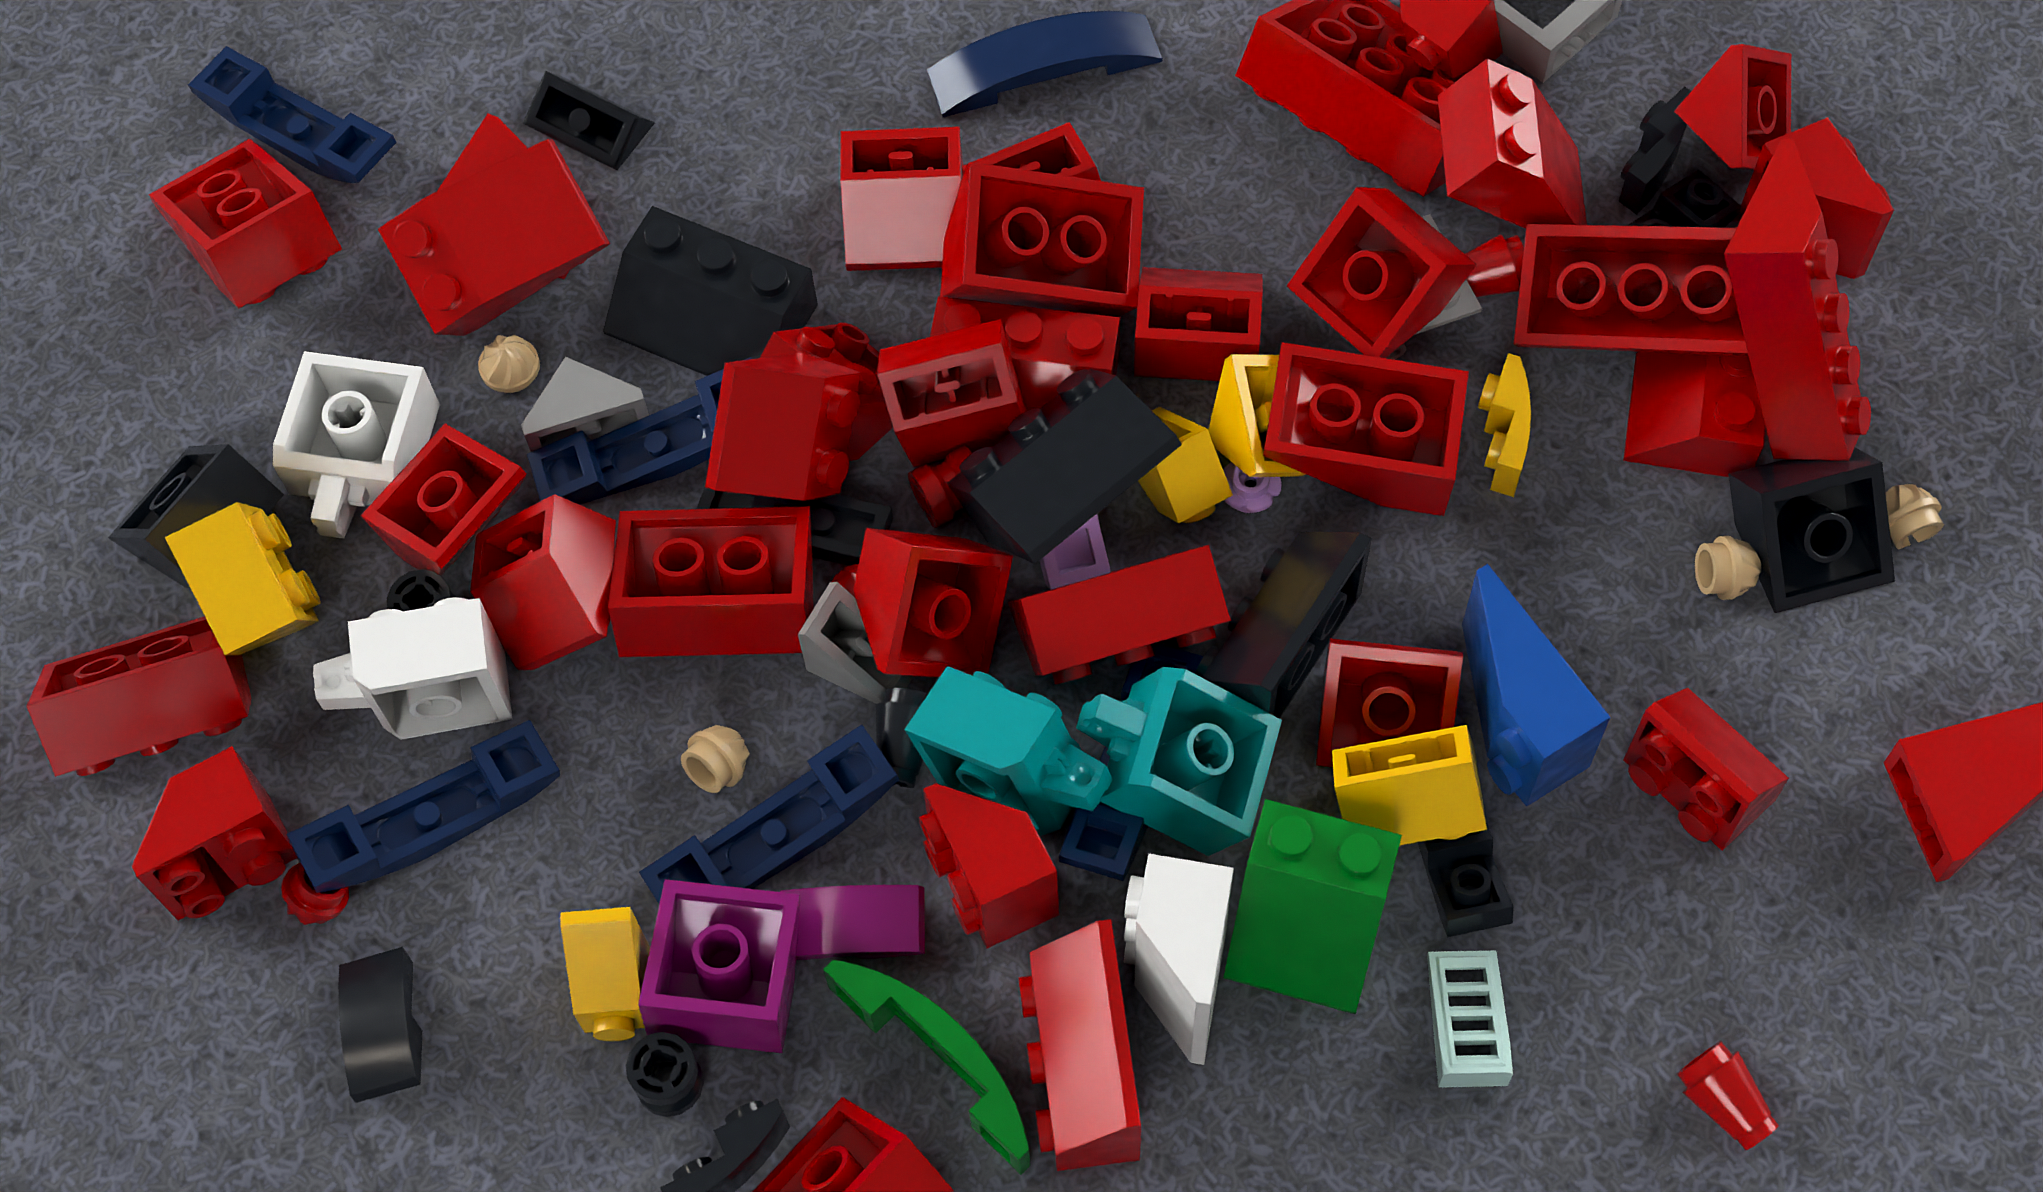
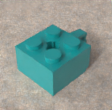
(1005, 749)
(1184, 757)

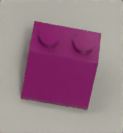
(722, 966)

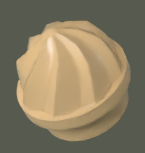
(509, 364)
(1912, 513)
(1726, 567)
(715, 758)

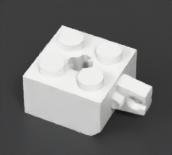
(350, 432)
(421, 669)

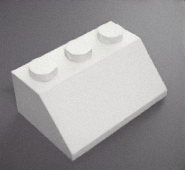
(1178, 944)

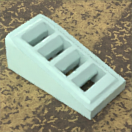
(1469, 1069)

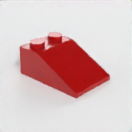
(1509, 149)
(247, 222)
(493, 239)
(1369, 425)

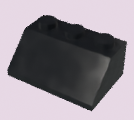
(703, 294)
(1061, 464)
(1290, 619)

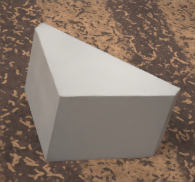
(581, 400)
(839, 649)

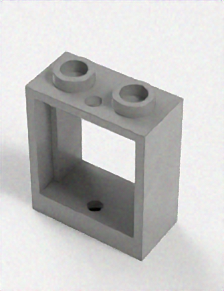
(1548, 49)

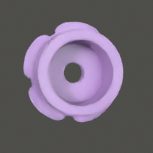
(1250, 498)

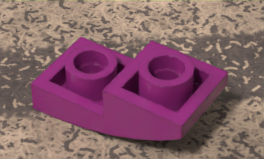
(861, 921)

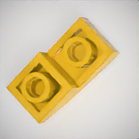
(1509, 421)

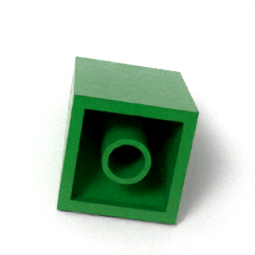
(1311, 905)

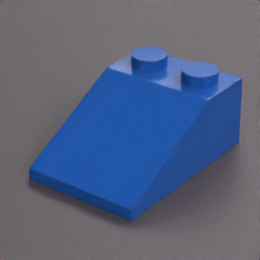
(1530, 703)

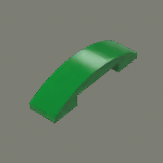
(880, 997)

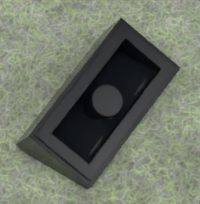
(585, 120)

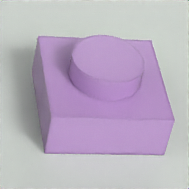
(1077, 557)

